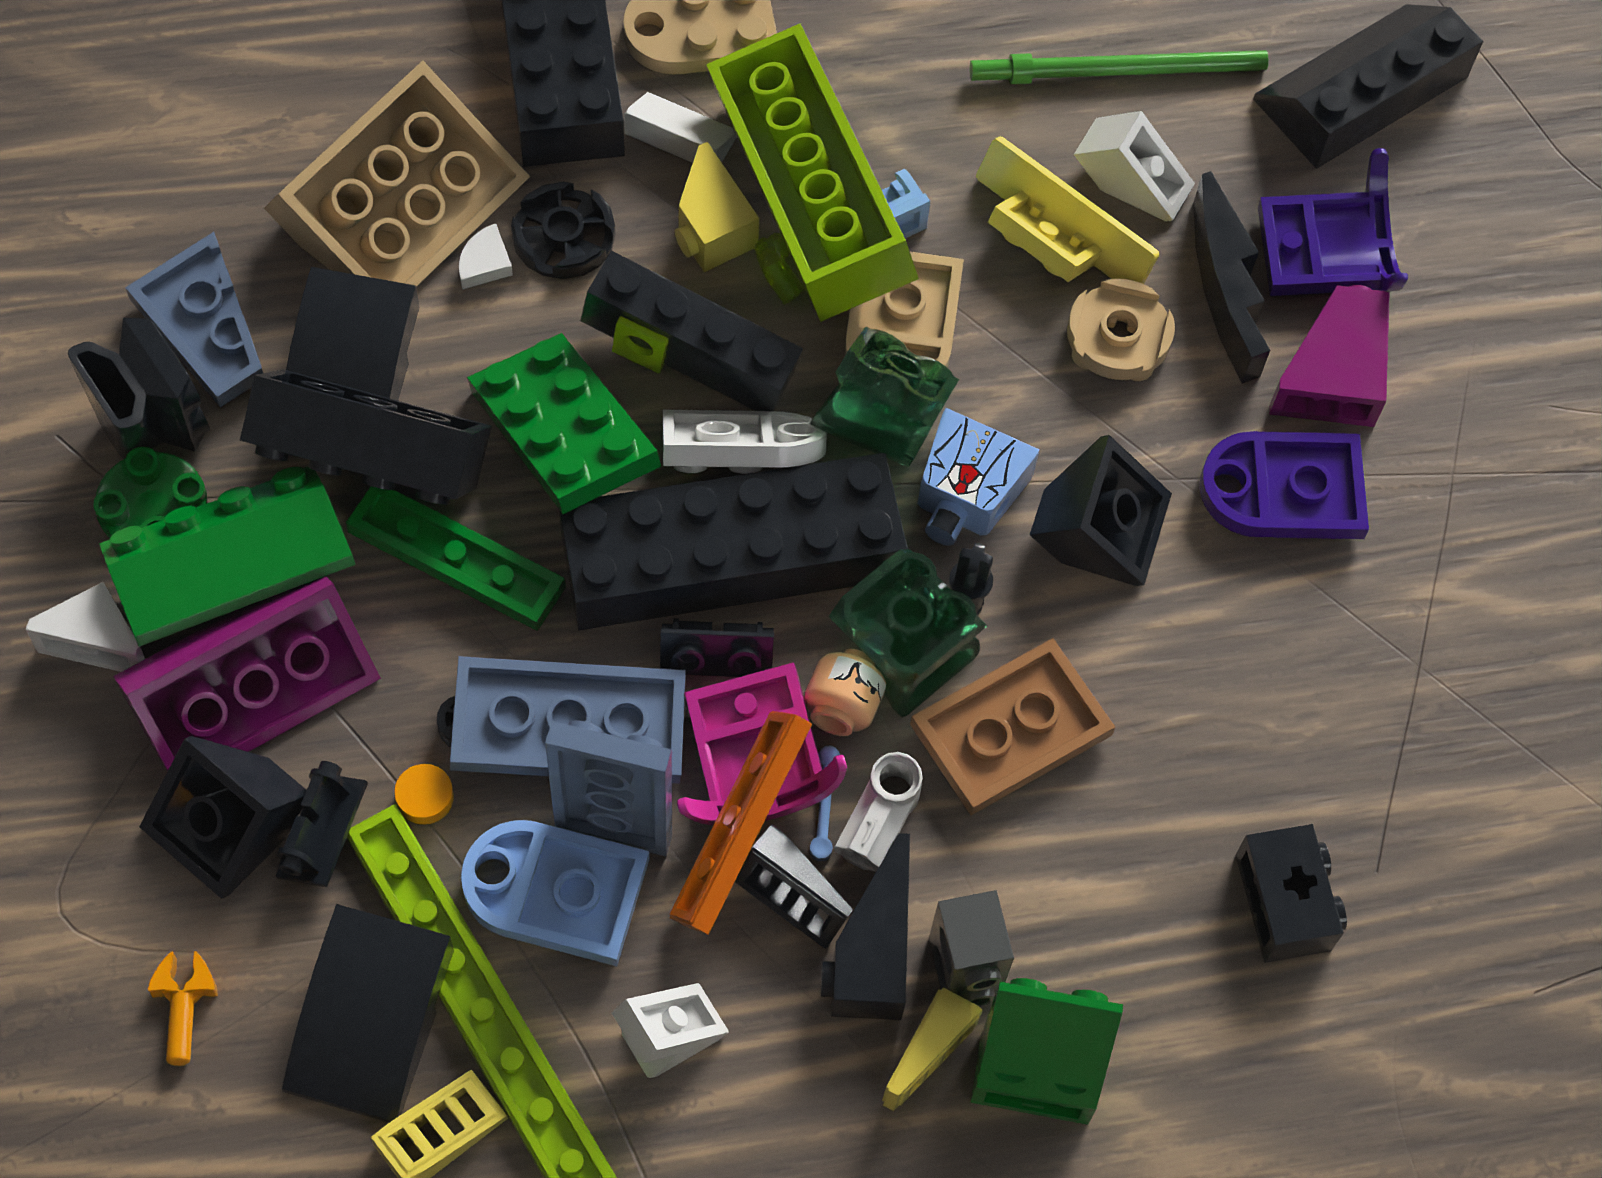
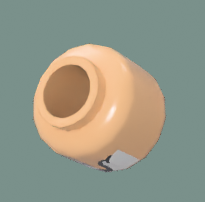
(844, 692)

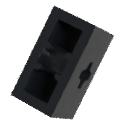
(1281, 920)

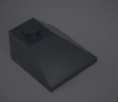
(1103, 514)
(222, 811)

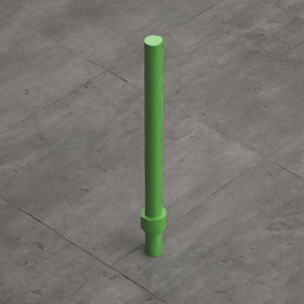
(1023, 68)

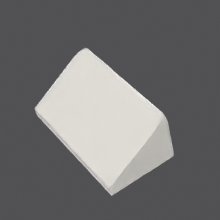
(676, 128)

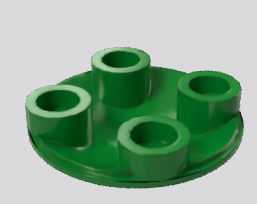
(146, 489)

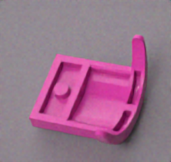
(725, 727)

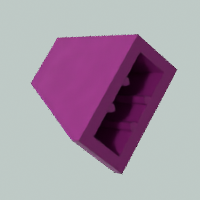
(1341, 362)

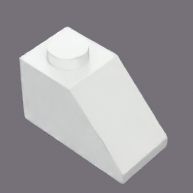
(1134, 164)

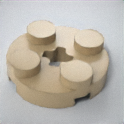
(1115, 356)

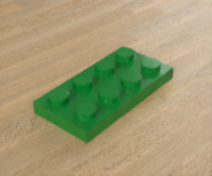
(563, 423)

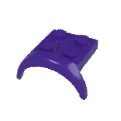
(1331, 238)

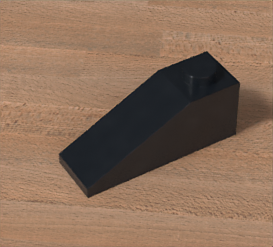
(871, 951)

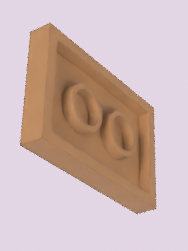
(1012, 726)

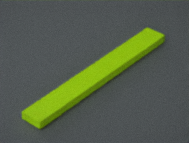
(480, 1003)

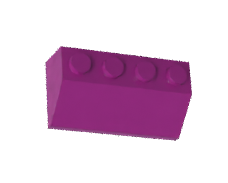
(250, 672)

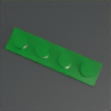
(456, 555)

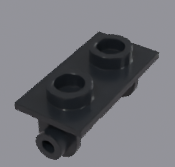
(703, 652)
(321, 827)

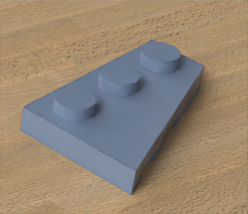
(200, 318)

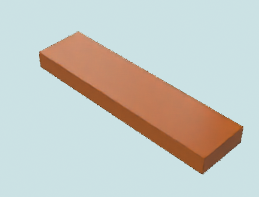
(740, 821)

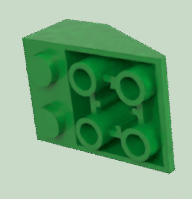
(1045, 1050)

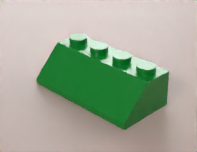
(226, 553)

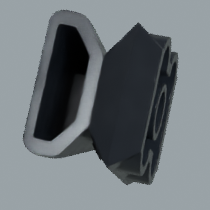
(141, 392)

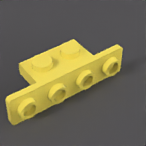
(1057, 221)

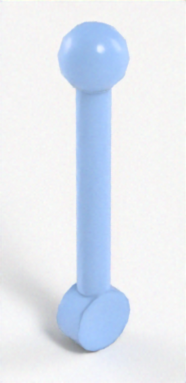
(821, 846)

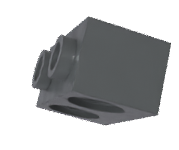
(971, 946)

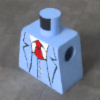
(972, 477)

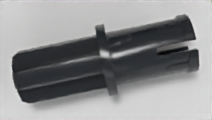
(973, 575)

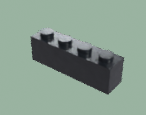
(702, 336)

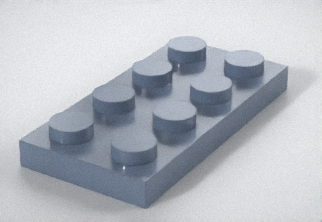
(509, 705)
(610, 785)

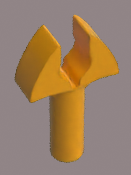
(181, 1003)

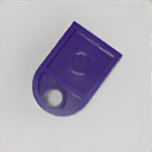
(1289, 485)

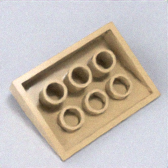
(399, 185)

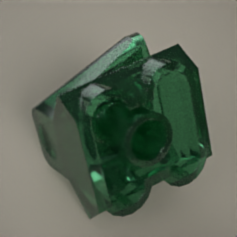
(885, 397)
(910, 627)

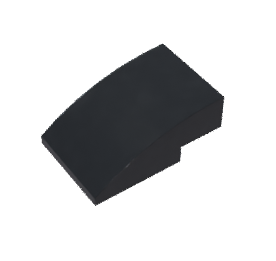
(354, 331)
(367, 1013)

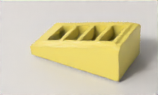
(941, 1031)
(407, 1125)

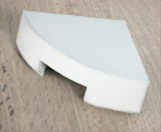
(484, 258)

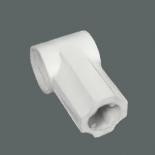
(880, 814)

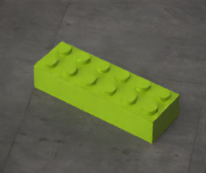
(812, 173)

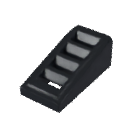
(782, 878)

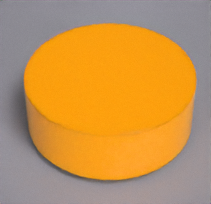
(424, 794)

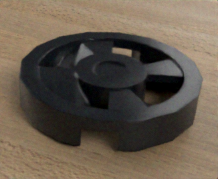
(562, 230)

